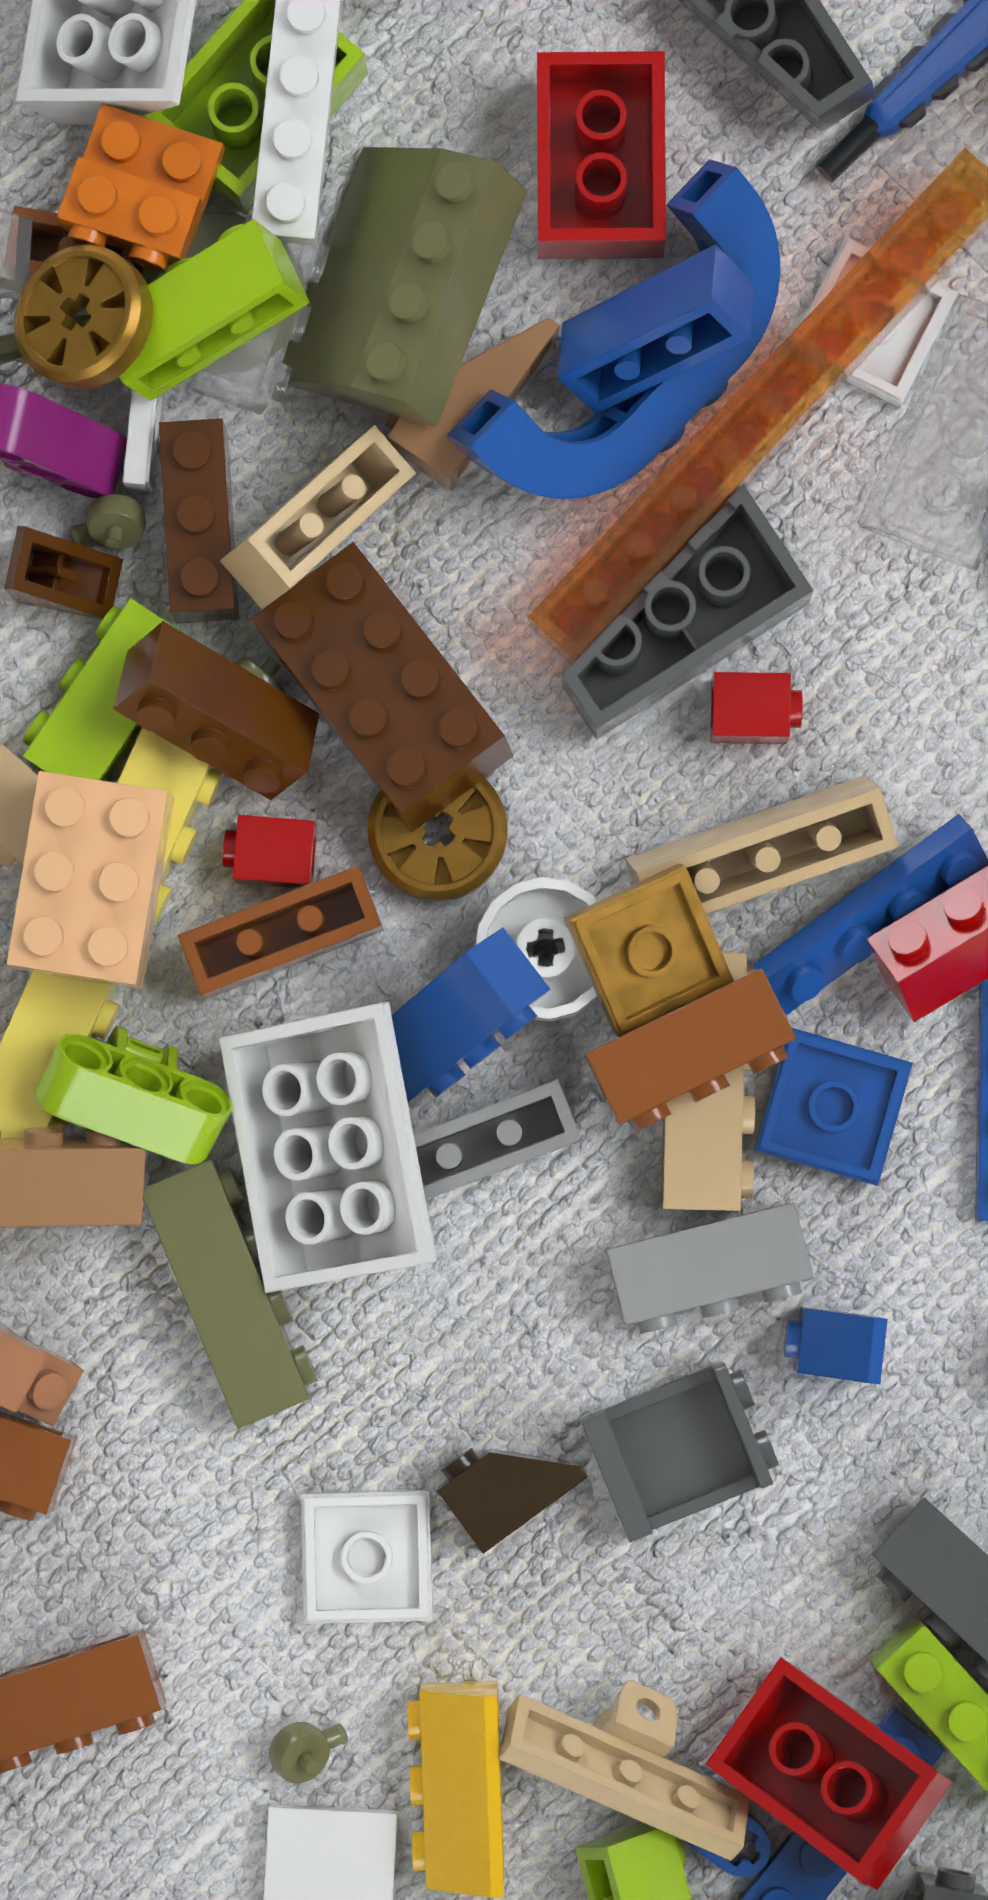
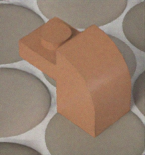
(34, 1378)

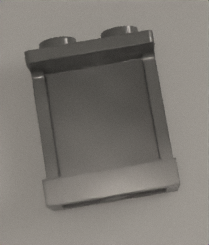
(679, 1449)

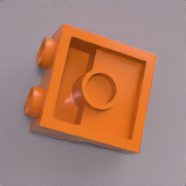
(140, 188)

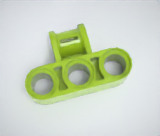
(134, 1095)

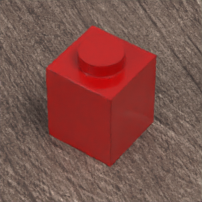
(753, 708)
(271, 851)

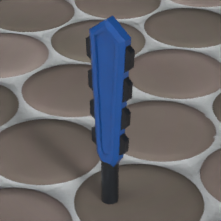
(926, 75)

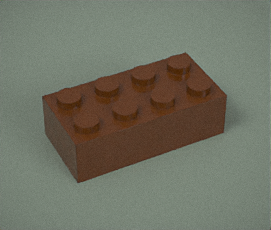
(383, 686)

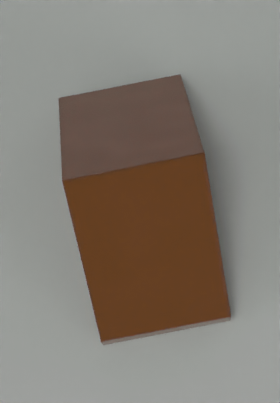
(61, 574)

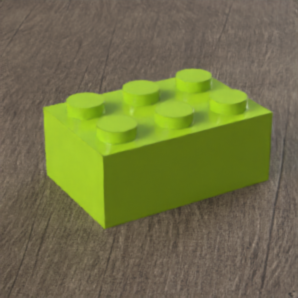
(227, 93)

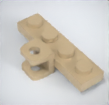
(625, 1767)

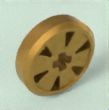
(118, 324)
(447, 870)

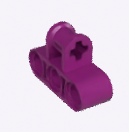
(58, 444)

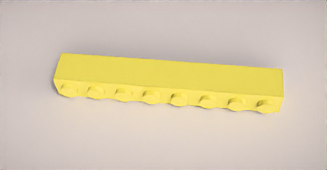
(68, 1005)

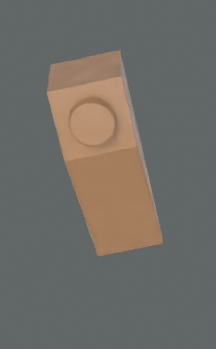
(502, 369)

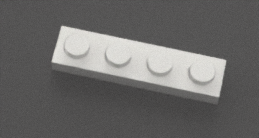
(296, 118)

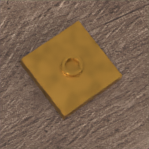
(649, 949)

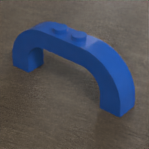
(622, 440)

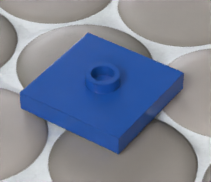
(833, 1107)

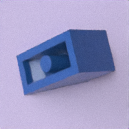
(837, 1344)

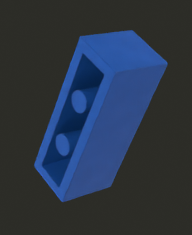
(656, 329)
(463, 1011)

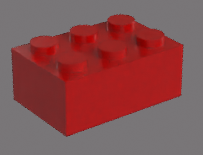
(601, 155)
(829, 1774)

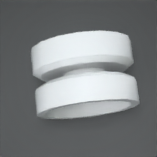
(536, 913)

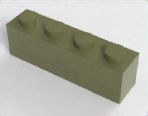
(226, 1292)

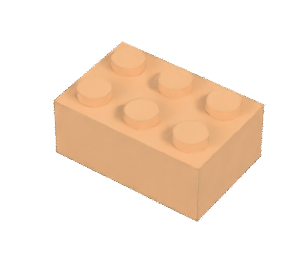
(90, 879)

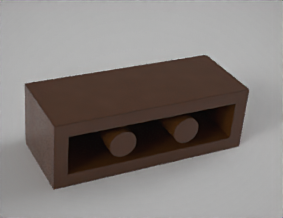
(198, 520)
(216, 711)

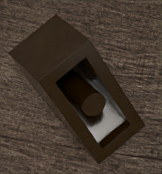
(504, 1490)

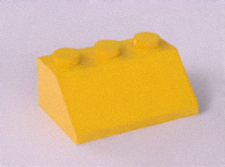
(458, 1788)

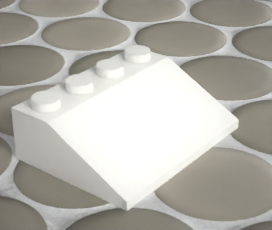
(105, 54)
(327, 1148)

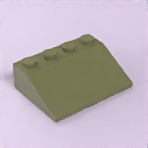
(405, 279)

